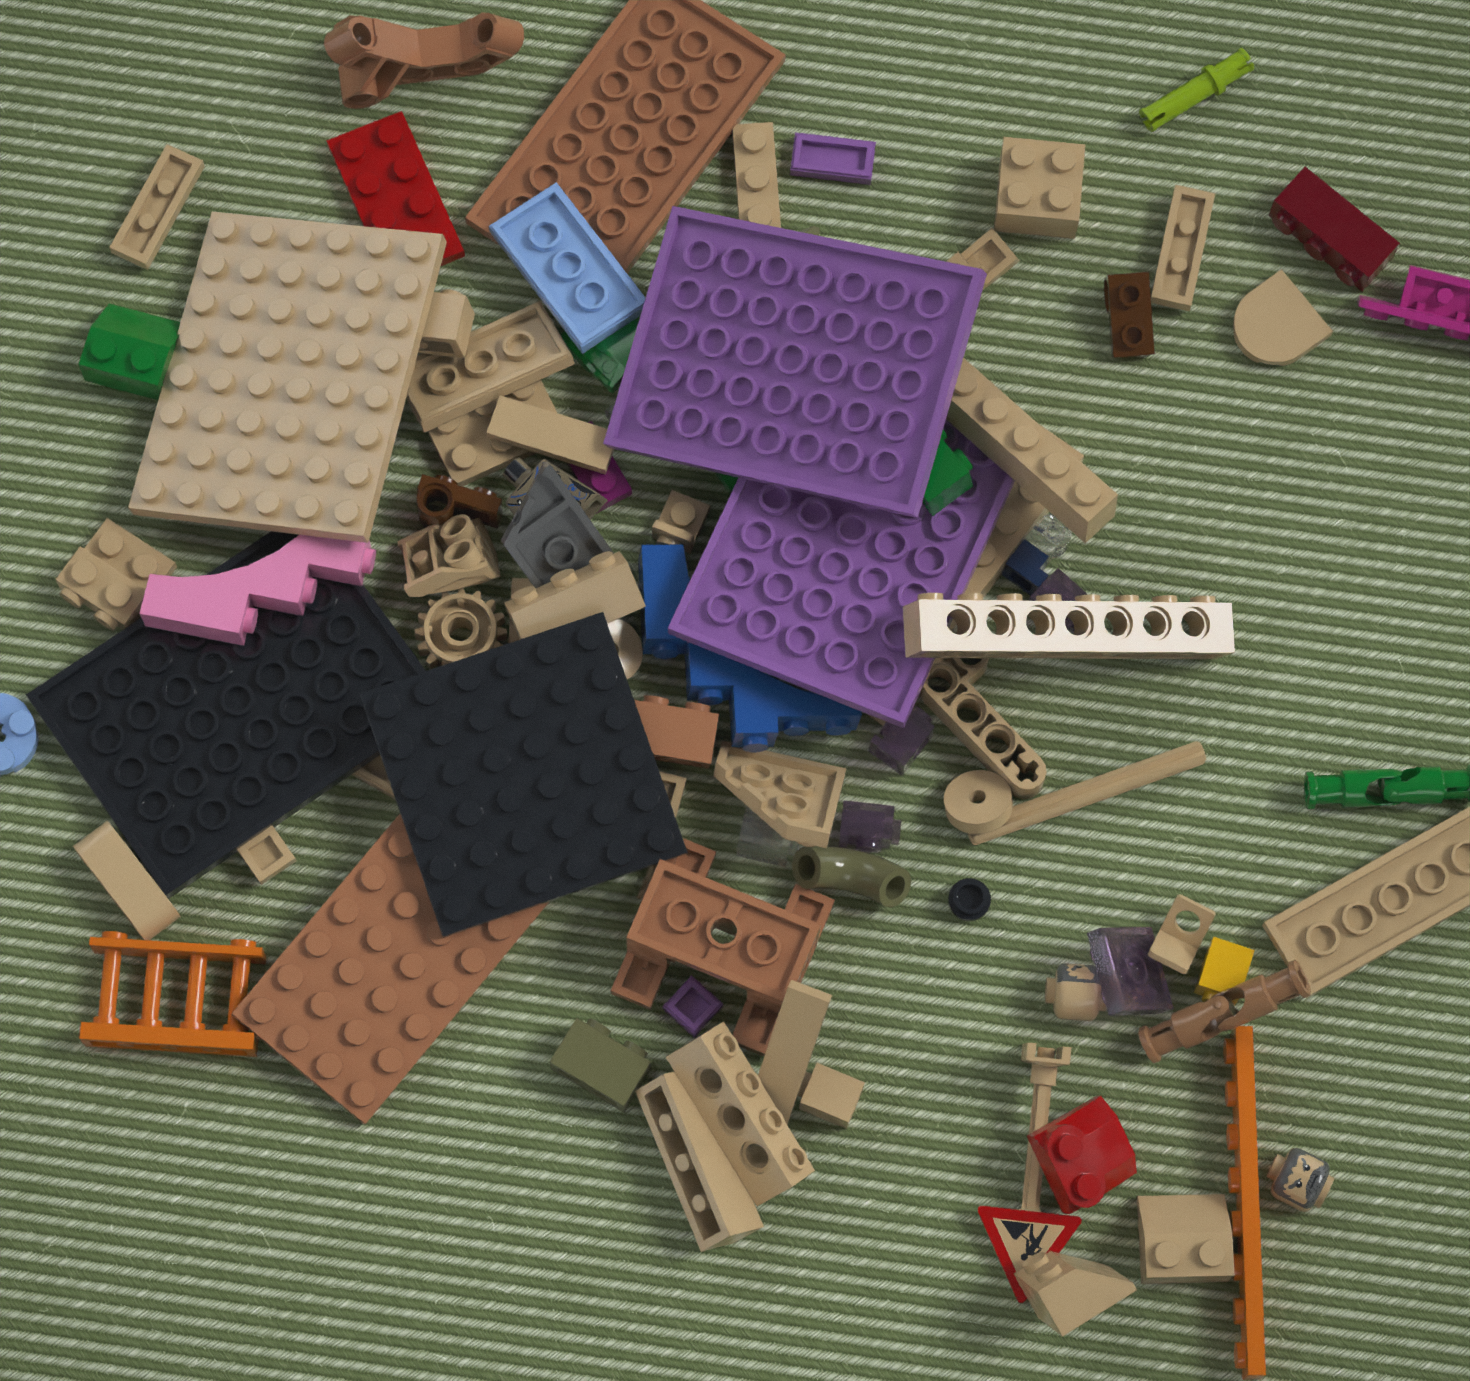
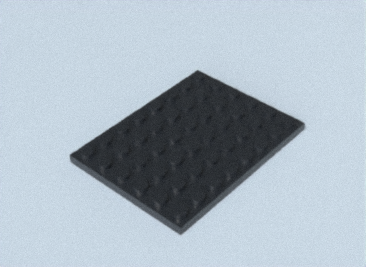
(221, 739)

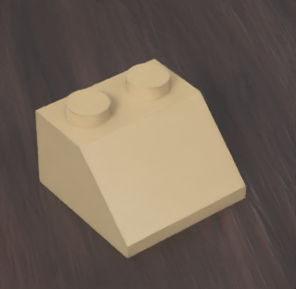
(1184, 1239)
(1070, 1289)

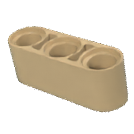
(126, 881)

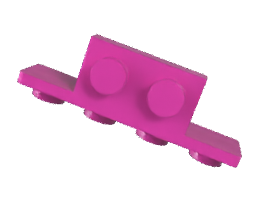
(1426, 300)

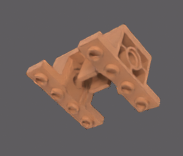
(763, 957)

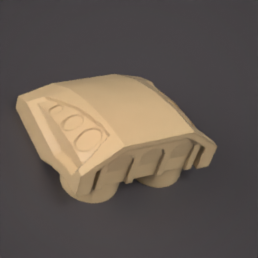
(448, 557)

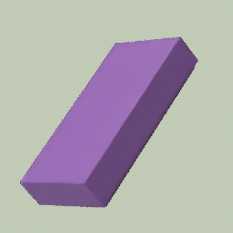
(832, 158)

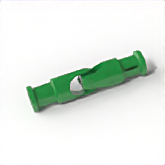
(1413, 785)

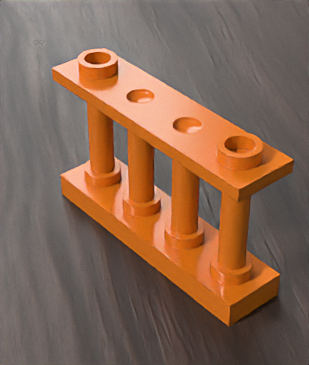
(148, 1031)

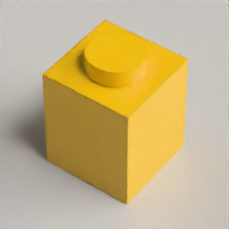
(1223, 968)

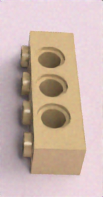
(740, 1114)

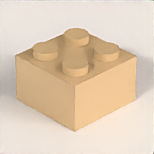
(1039, 187)

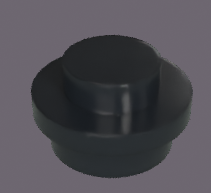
(969, 899)

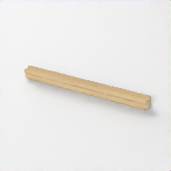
(1098, 789)

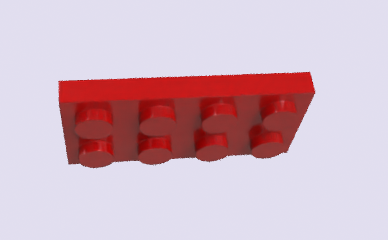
(392, 181)

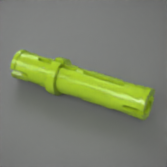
(1210, 81)

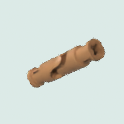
(1209, 1018)

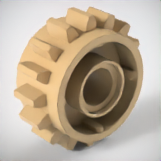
(456, 612)

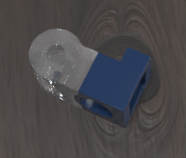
(1042, 544)

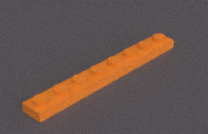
(1245, 1220)

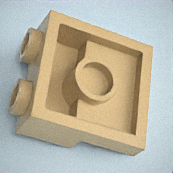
(112, 575)

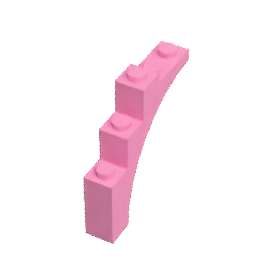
(223, 603)

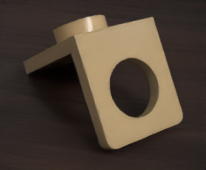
(1176, 946)

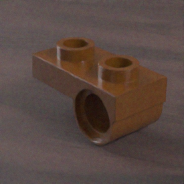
(1129, 313)
(459, 500)

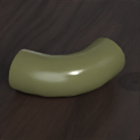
(852, 872)

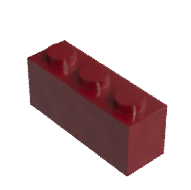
(1333, 229)

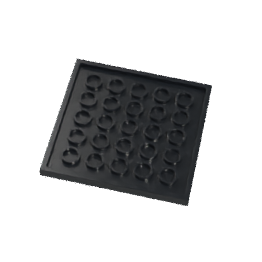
(523, 774)

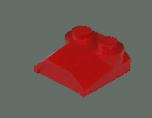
(1083, 1154)

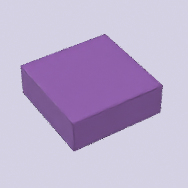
(692, 1006)

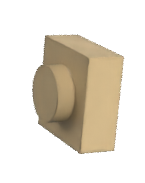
(266, 855)

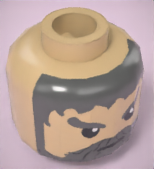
(1075, 992)
(1300, 1179)

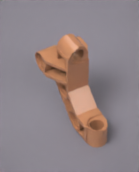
(384, 54)

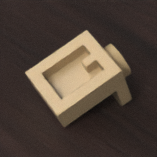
(680, 521)

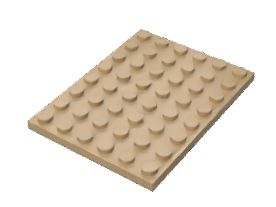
(289, 376)

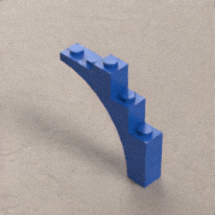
(756, 701)

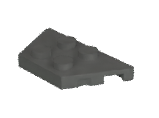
(551, 530)

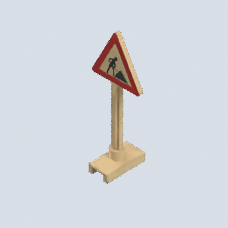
(1027, 1230)

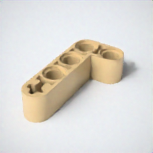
(988, 726)

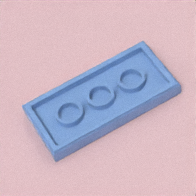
(569, 267)

